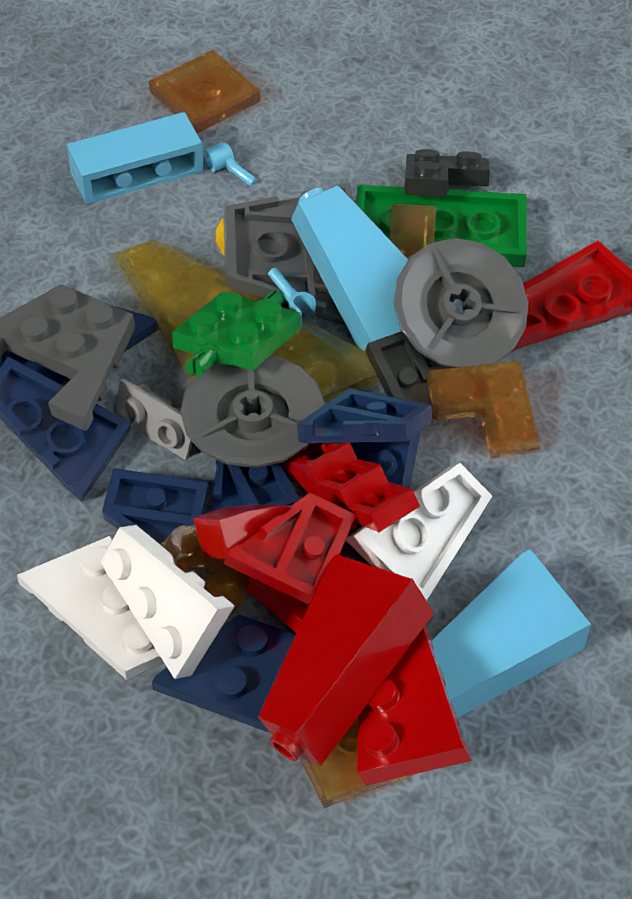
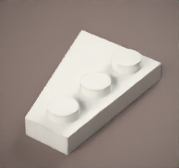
(429, 536)
(165, 600)
(90, 603)

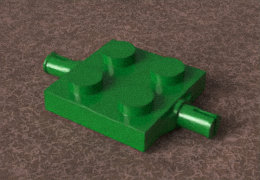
(235, 331)

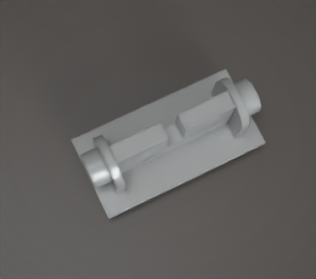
(153, 417)

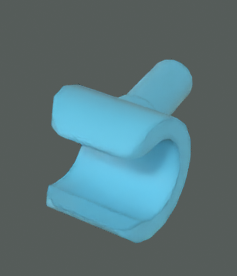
(222, 157)
(298, 301)

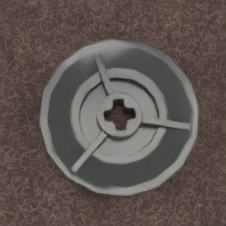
(490, 296)
(222, 397)

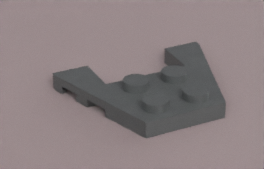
(264, 237)
(71, 337)

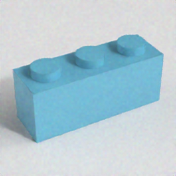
(135, 157)

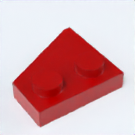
(294, 547)

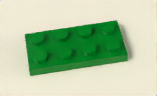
(475, 216)

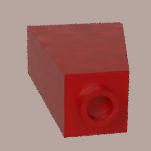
(341, 656)

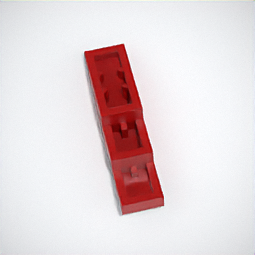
(351, 483)

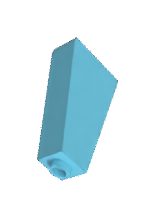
(353, 261)
(509, 635)

